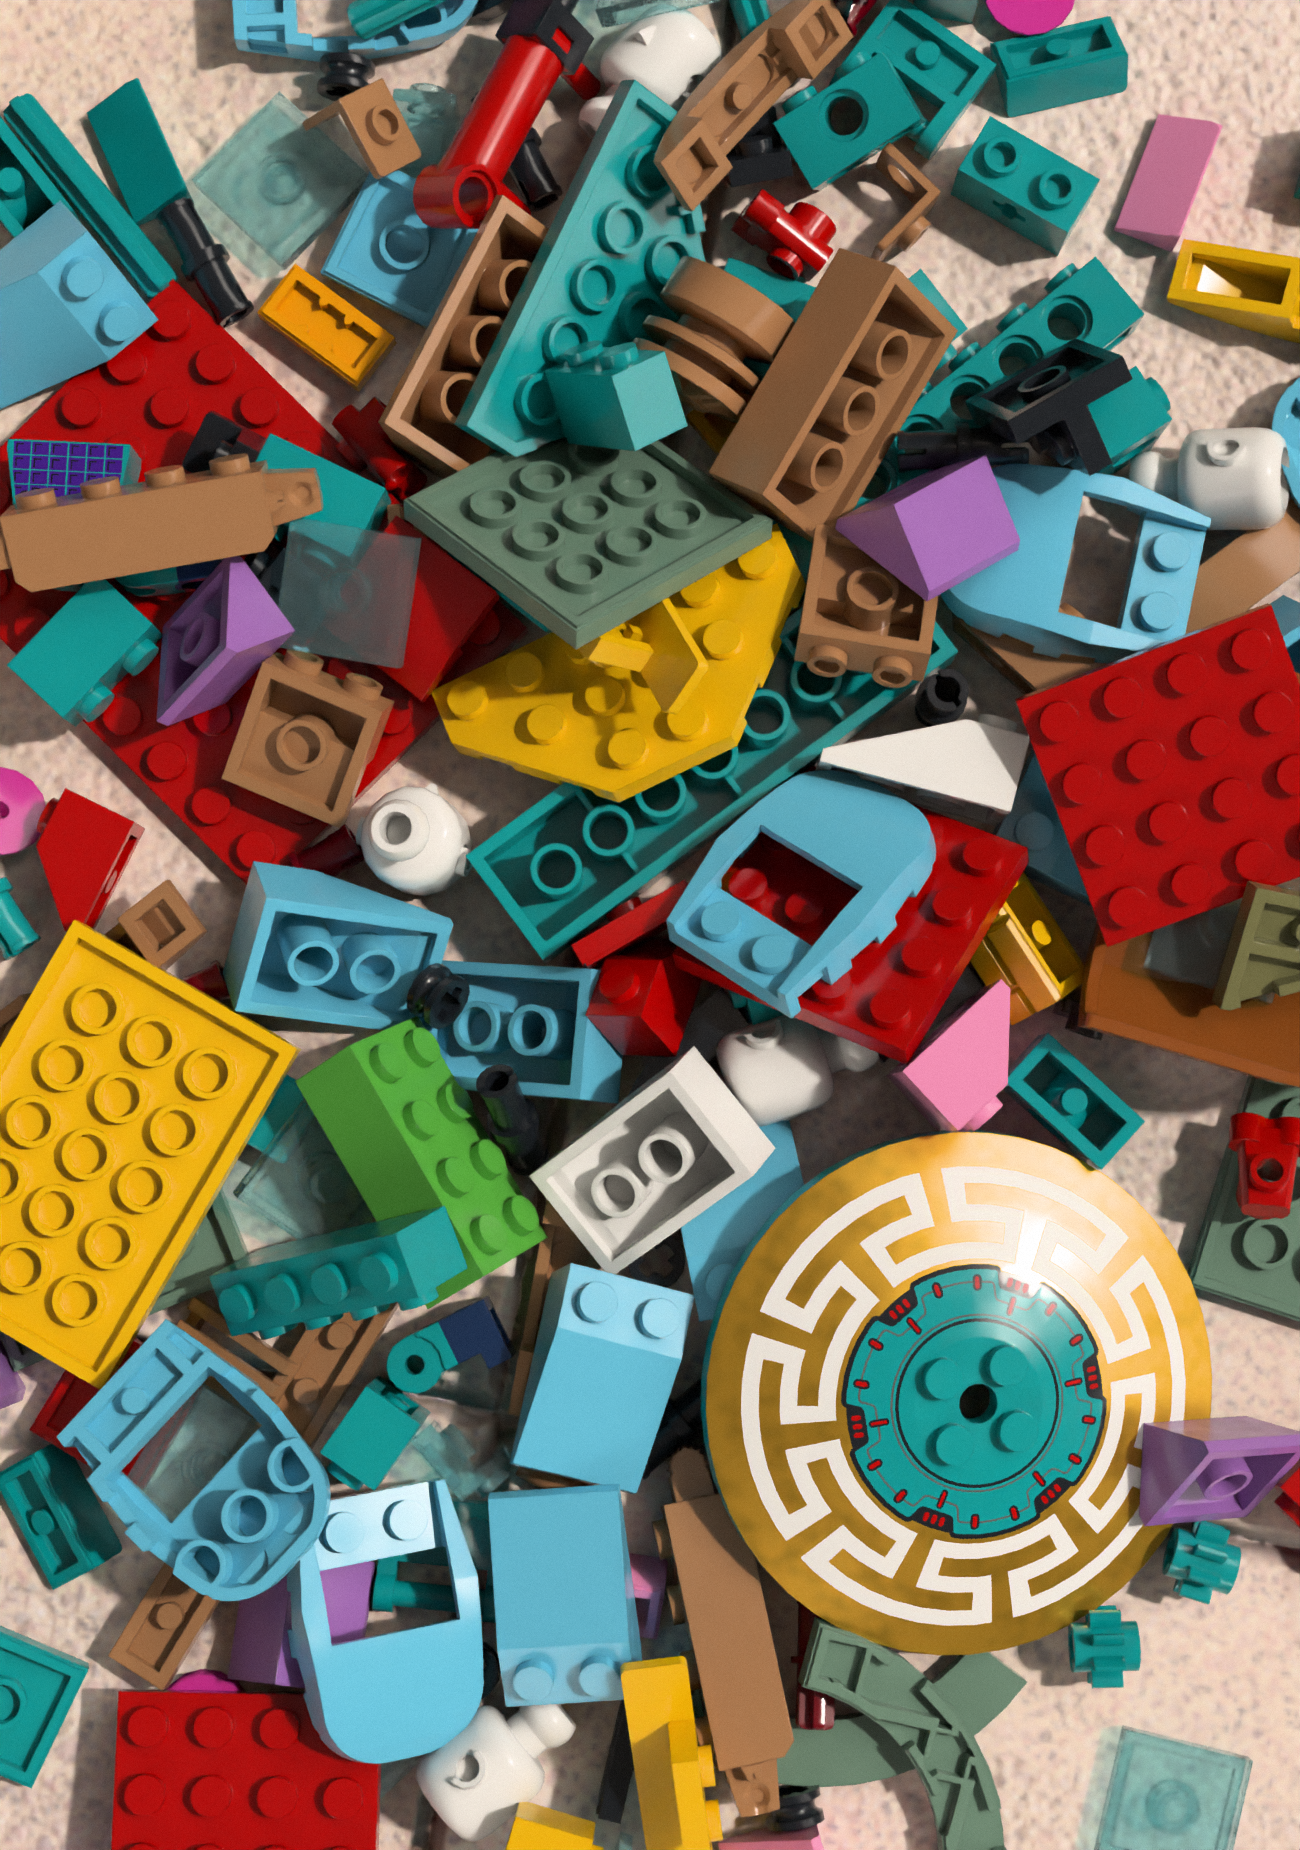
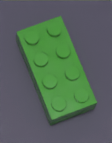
(420, 1146)

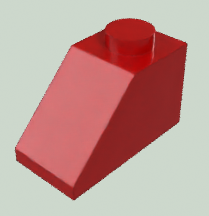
(84, 855)
(643, 1000)

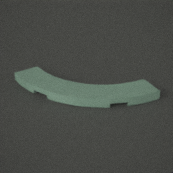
(920, 1721)
(865, 1752)

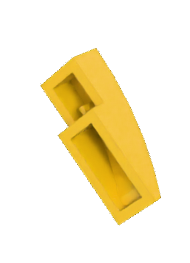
(1239, 287)

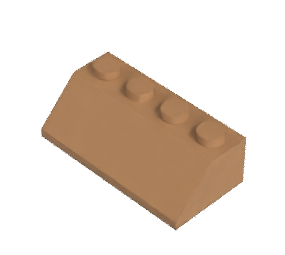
(458, 341)
(834, 395)

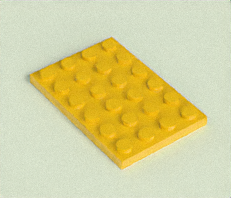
(114, 1142)

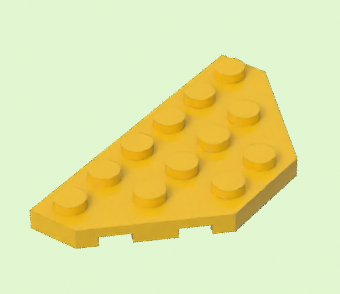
(602, 726)

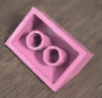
(961, 1063)

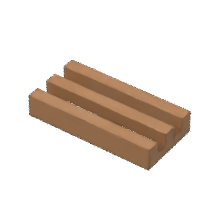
(203, 1311)

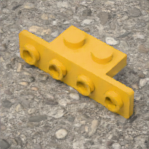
(657, 647)
(667, 1757)

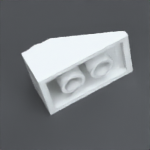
(946, 767)
(653, 1162)

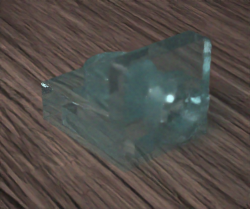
(432, 120)
(449, 1455)

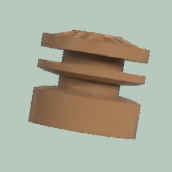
(715, 331)

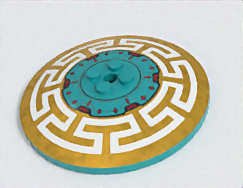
(847, 1369)

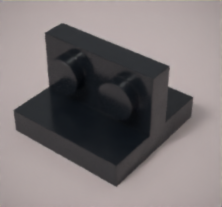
(1051, 401)

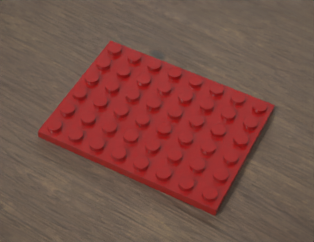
(156, 403)

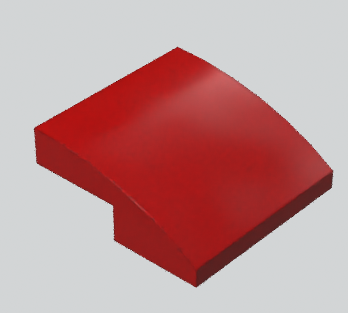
(444, 614)

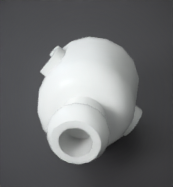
(660, 52)
(1223, 475)
(415, 841)
(786, 1067)
(491, 1767)

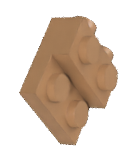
(861, 616)
(308, 736)

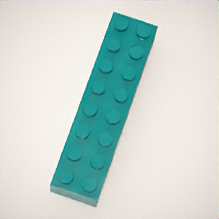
(586, 855)

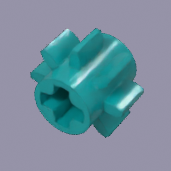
(1201, 1561)
(1104, 1647)

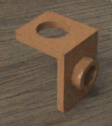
(374, 126)
(918, 191)

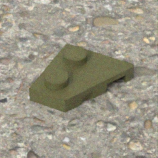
(1262, 947)

